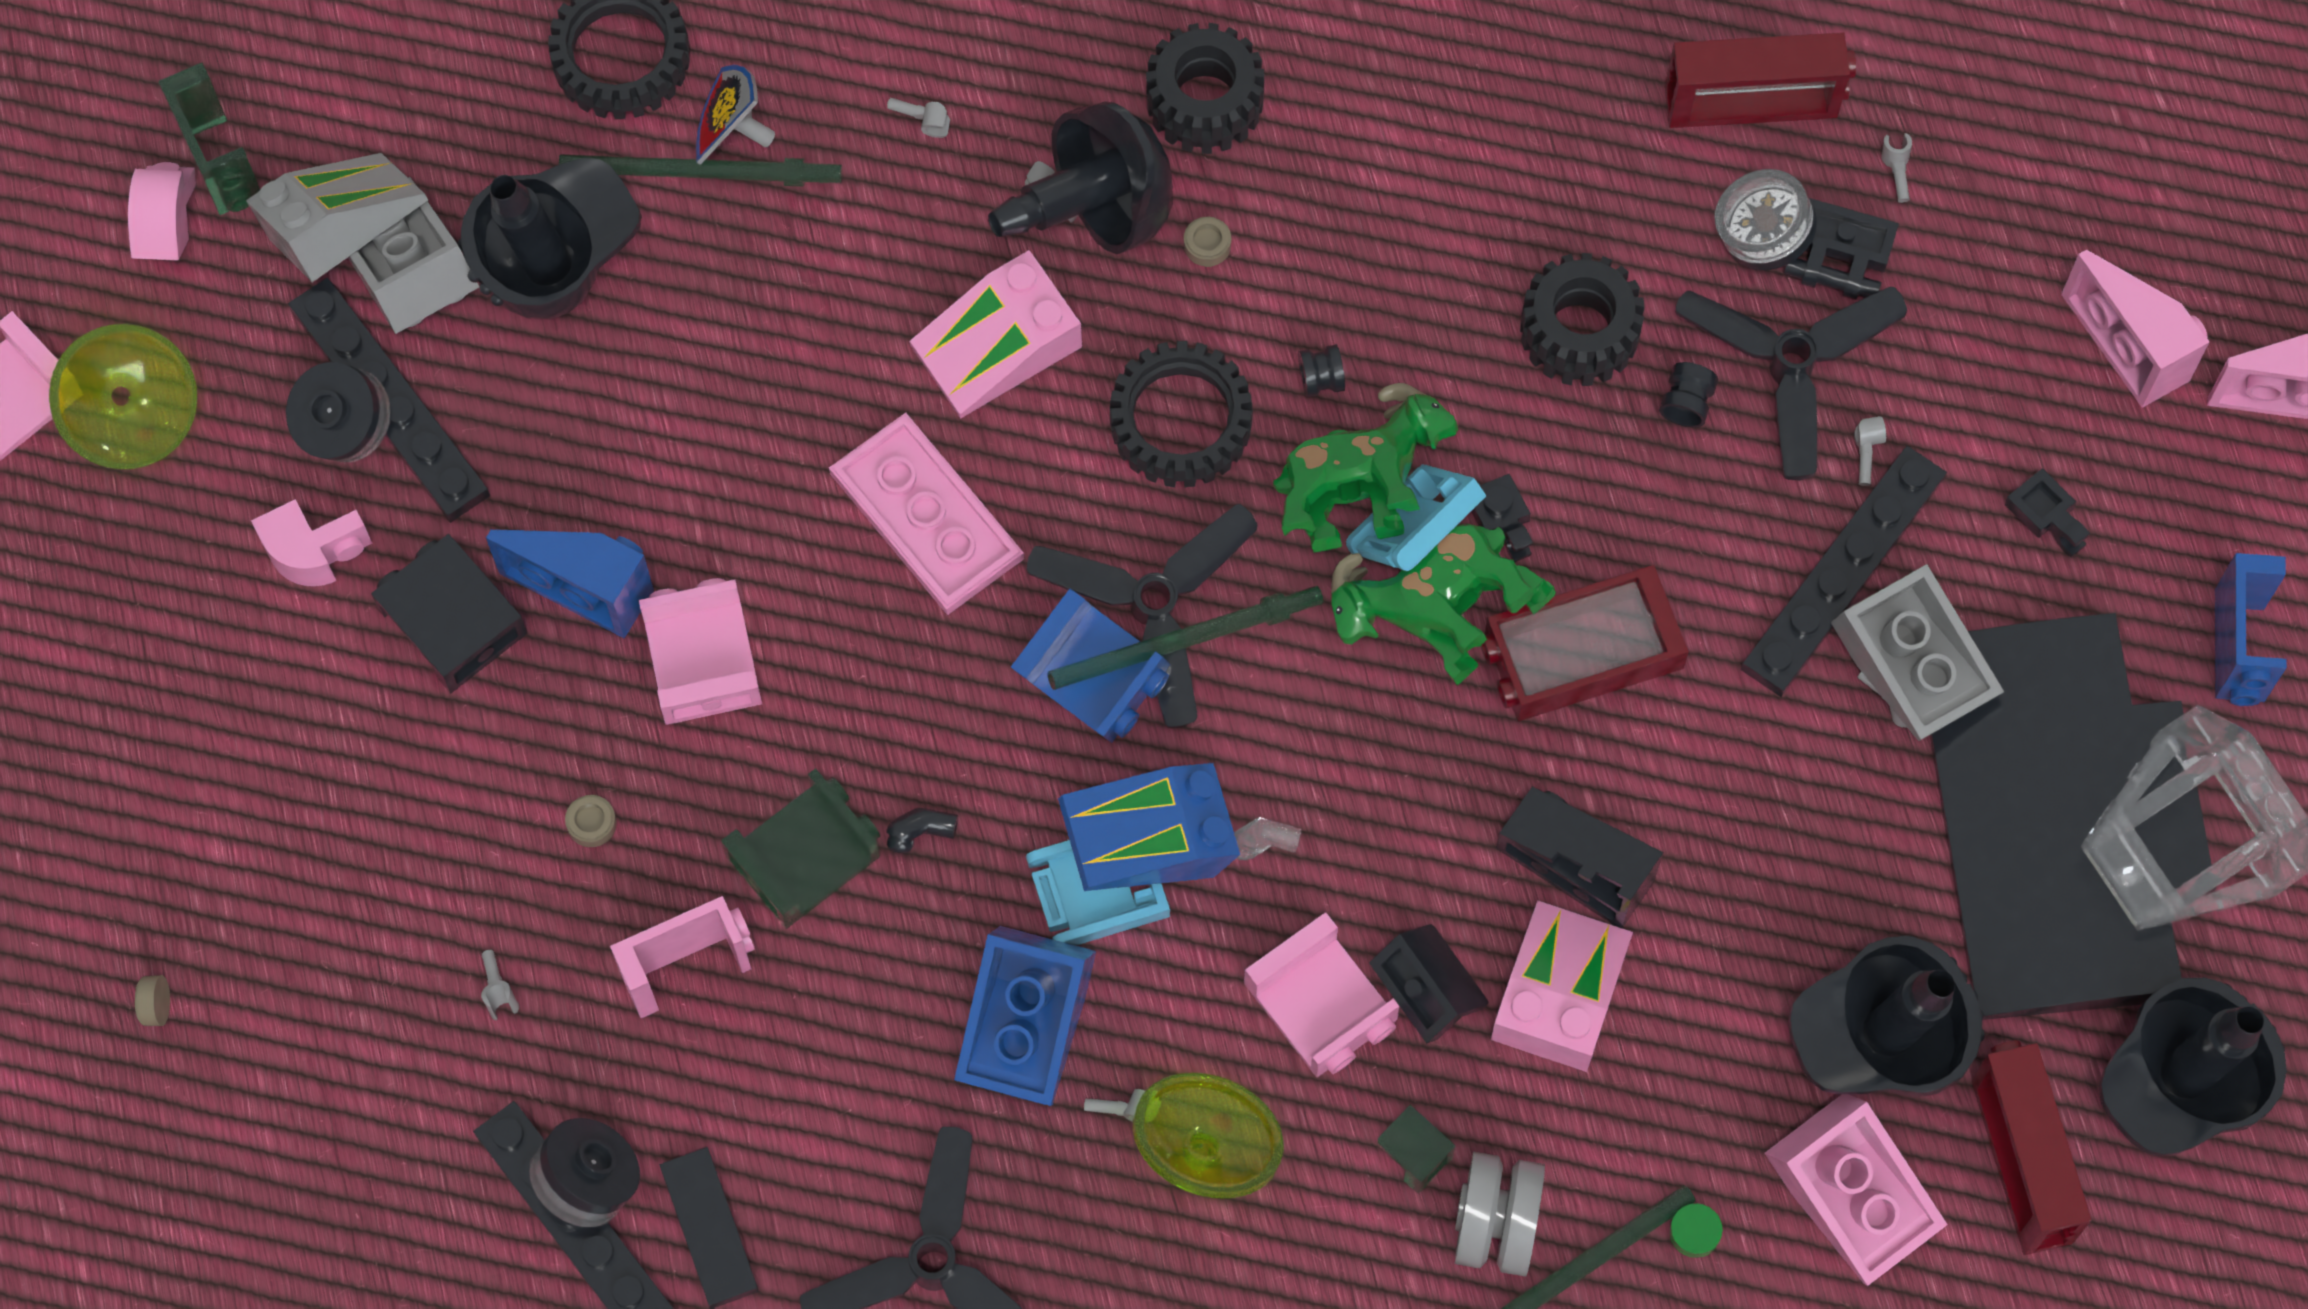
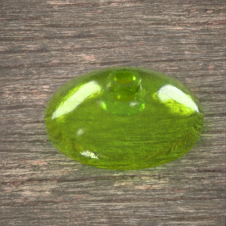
(159, 401)
(1208, 1135)

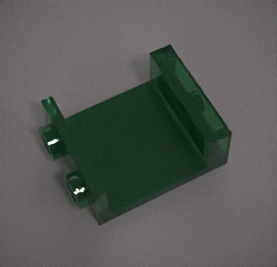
(196, 110)
(804, 850)

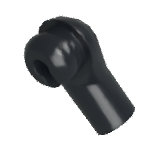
(918, 822)

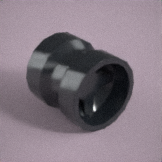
(1688, 395)

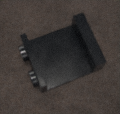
(449, 611)

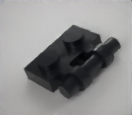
(1850, 238)

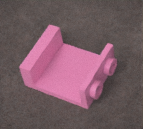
(24, 384)
(700, 651)
(676, 940)
(1320, 998)

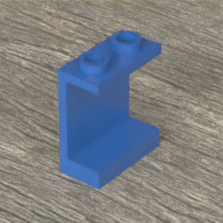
(2245, 585)
(1078, 633)

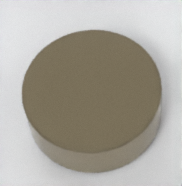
(1207, 241)
(590, 821)
(152, 1000)

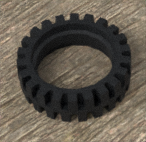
(625, 96)
(1189, 362)

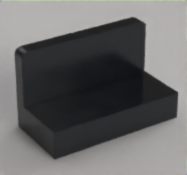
(1427, 981)

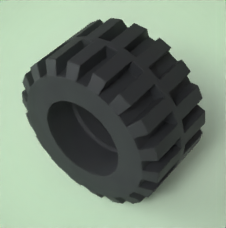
(1212, 55)
(1589, 285)

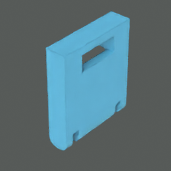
(1421, 527)
(1093, 912)

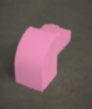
(159, 211)
(306, 554)

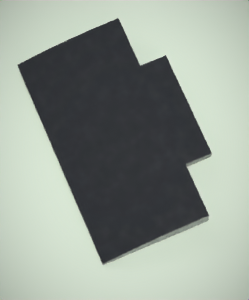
(2020, 798)

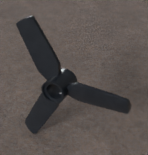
(1824, 342)
(1181, 575)
(940, 1223)

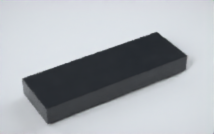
(709, 1228)

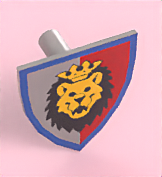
(730, 108)

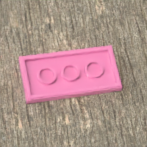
(926, 513)

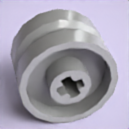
(1499, 1213)

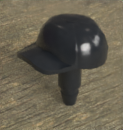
(1106, 173)
(546, 235)
(1889, 1022)
(2193, 1068)

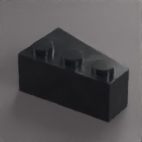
(1580, 855)

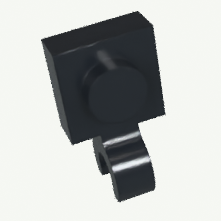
(2046, 506)
(1507, 510)

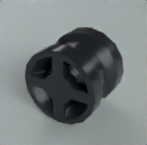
(1321, 370)

